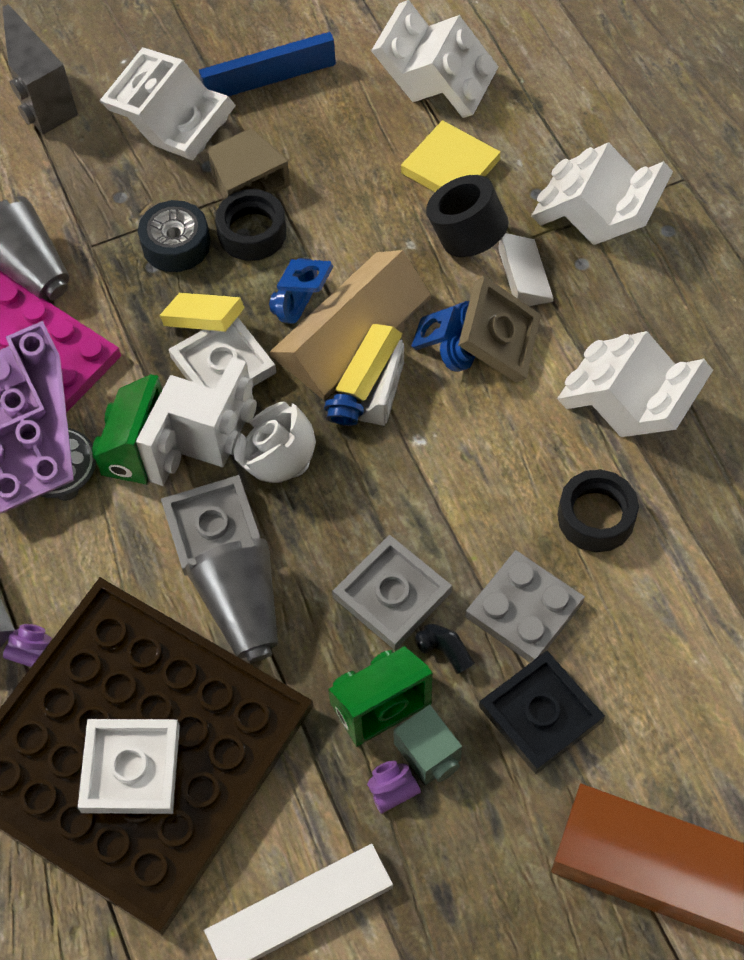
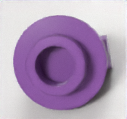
(26, 644)
(392, 785)

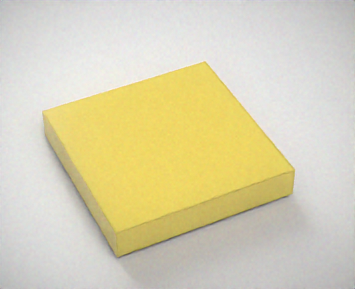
(447, 156)

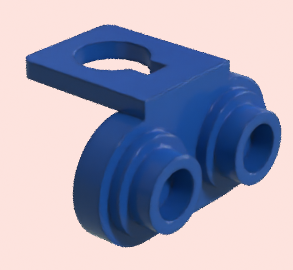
(297, 287)
(448, 335)

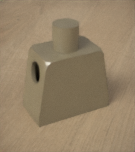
(246, 163)

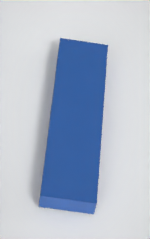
(270, 65)

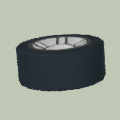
(174, 236)

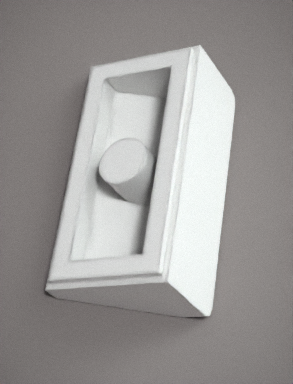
(524, 270)
(380, 399)

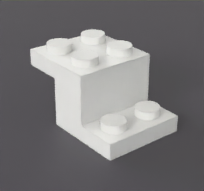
(435, 58)
(168, 103)
(601, 193)
(635, 384)
(196, 421)

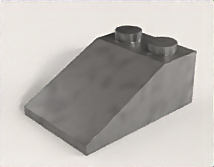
(37, 76)

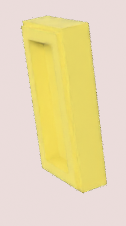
(202, 311)
(369, 361)

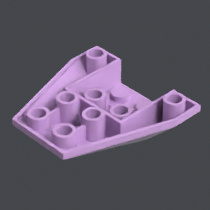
(32, 419)

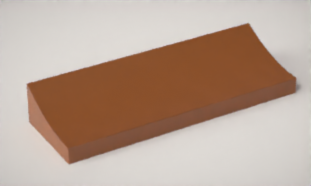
(654, 862)

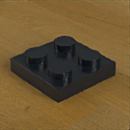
(541, 712)

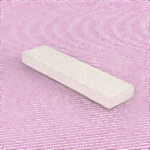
(300, 907)

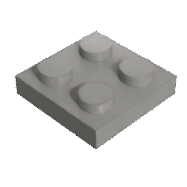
(209, 518)
(392, 592)
(524, 607)

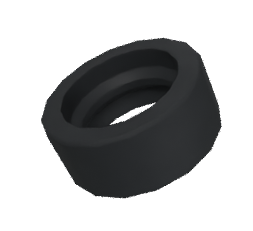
(251, 202)
(604, 483)

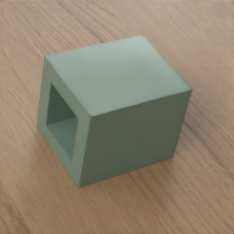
(428, 746)

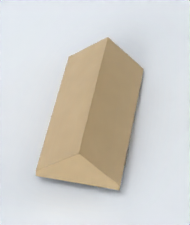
(324, 343)

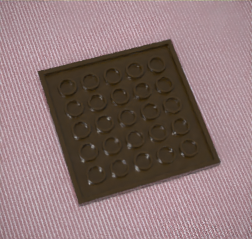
(137, 663)

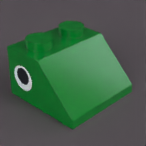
(124, 419)
(381, 694)

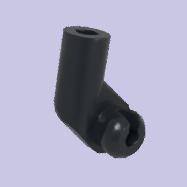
(446, 641)

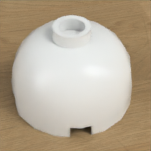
(277, 445)

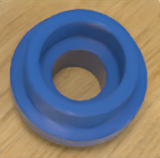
(343, 409)

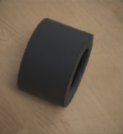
(467, 216)

